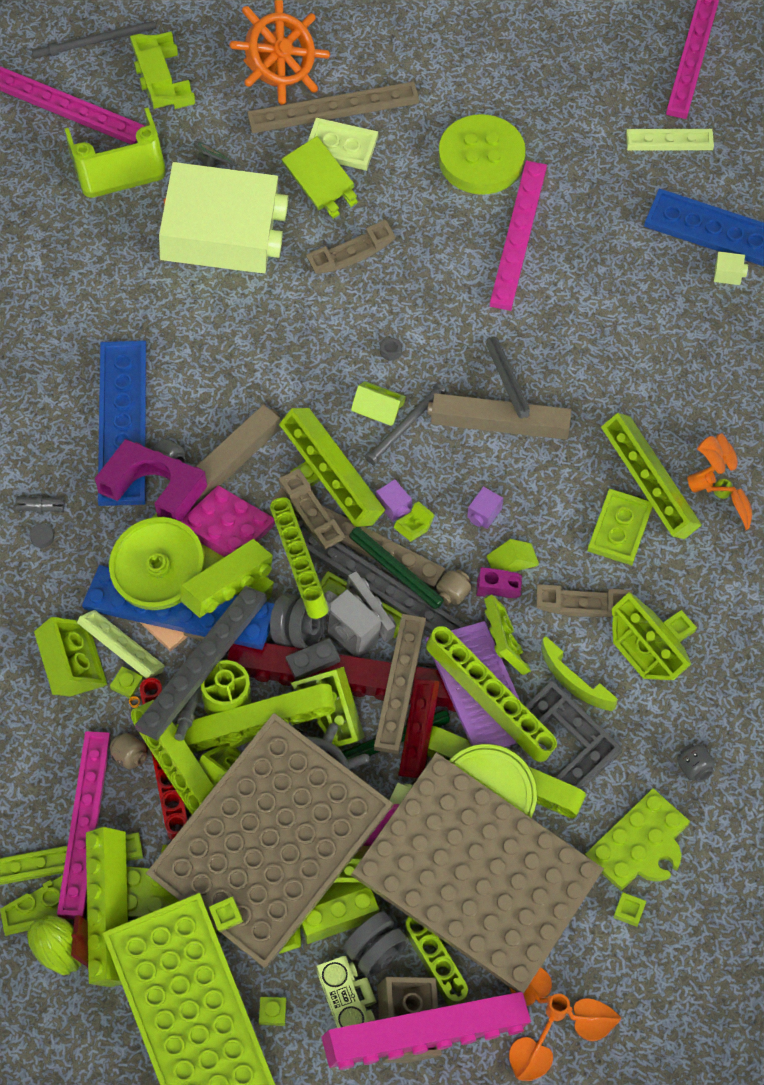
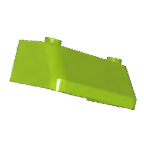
(118, 167)

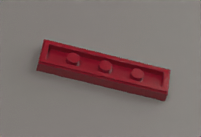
(419, 728)

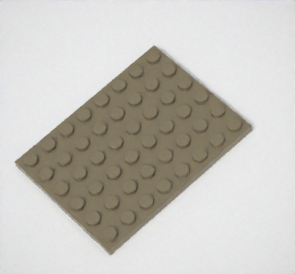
(272, 837)
(478, 873)

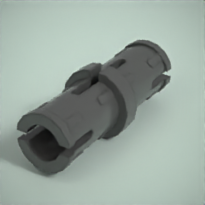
(39, 504)

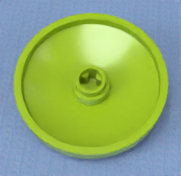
(154, 562)

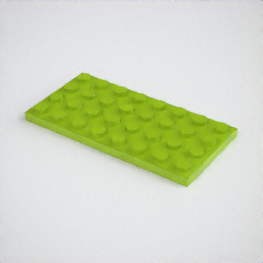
(186, 998)

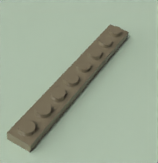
(333, 107)
(423, 568)

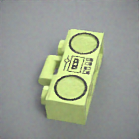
(339, 988)

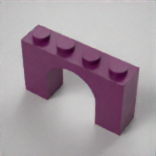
(135, 461)

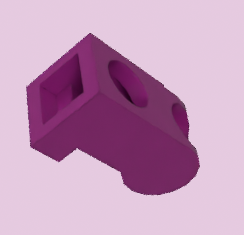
(498, 583)

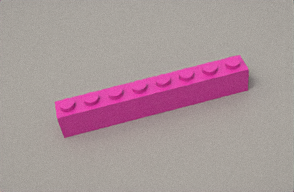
(425, 1030)

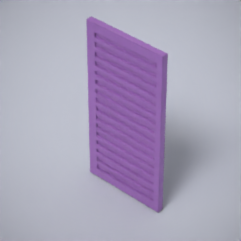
(475, 720)

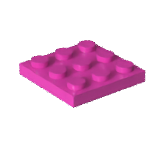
(227, 521)

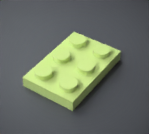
(347, 143)

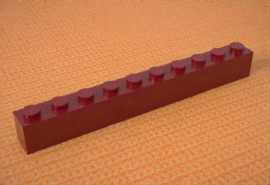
(363, 675)

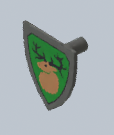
(209, 155)

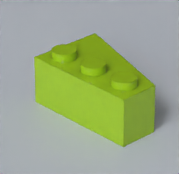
(345, 714)

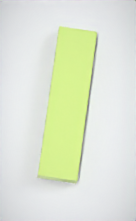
(669, 139)
(121, 644)

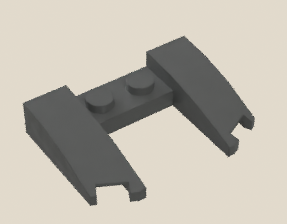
(598, 745)

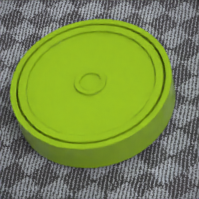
(481, 154)
(500, 772)

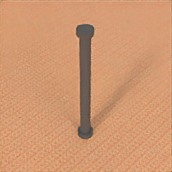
(372, 457)

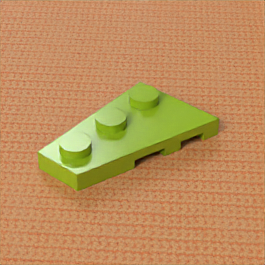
(502, 631)
(25, 910)

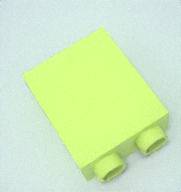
(221, 218)

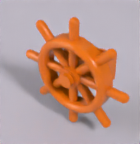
(277, 49)

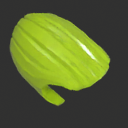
(52, 944)

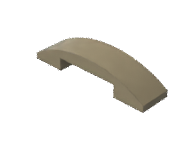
(352, 251)
(310, 510)
(577, 603)

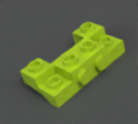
(155, 75)

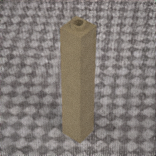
(499, 416)
(238, 448)

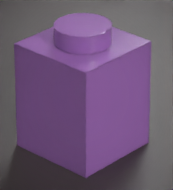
(394, 500)
(485, 508)

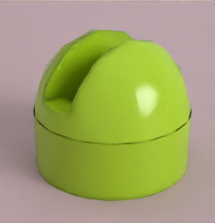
(725, 494)

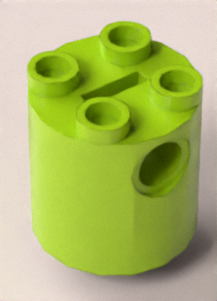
(226, 688)

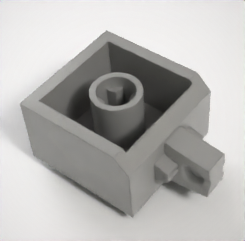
(352, 623)

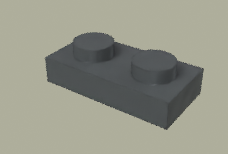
(312, 659)

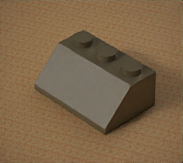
(406, 996)

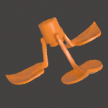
(719, 453)
(592, 1023)

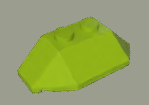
(647, 641)

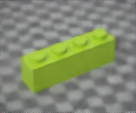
(226, 578)

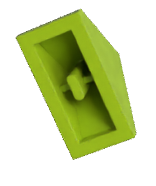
(513, 556)

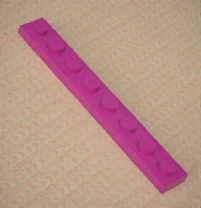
(692, 58)
(69, 106)
(518, 235)
(84, 819)

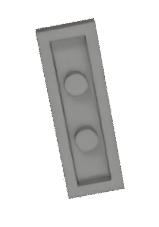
(360, 587)

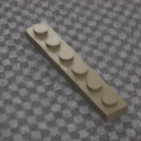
(400, 684)

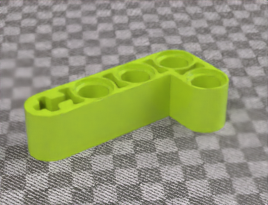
(436, 960)

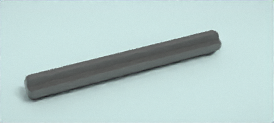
(508, 377)

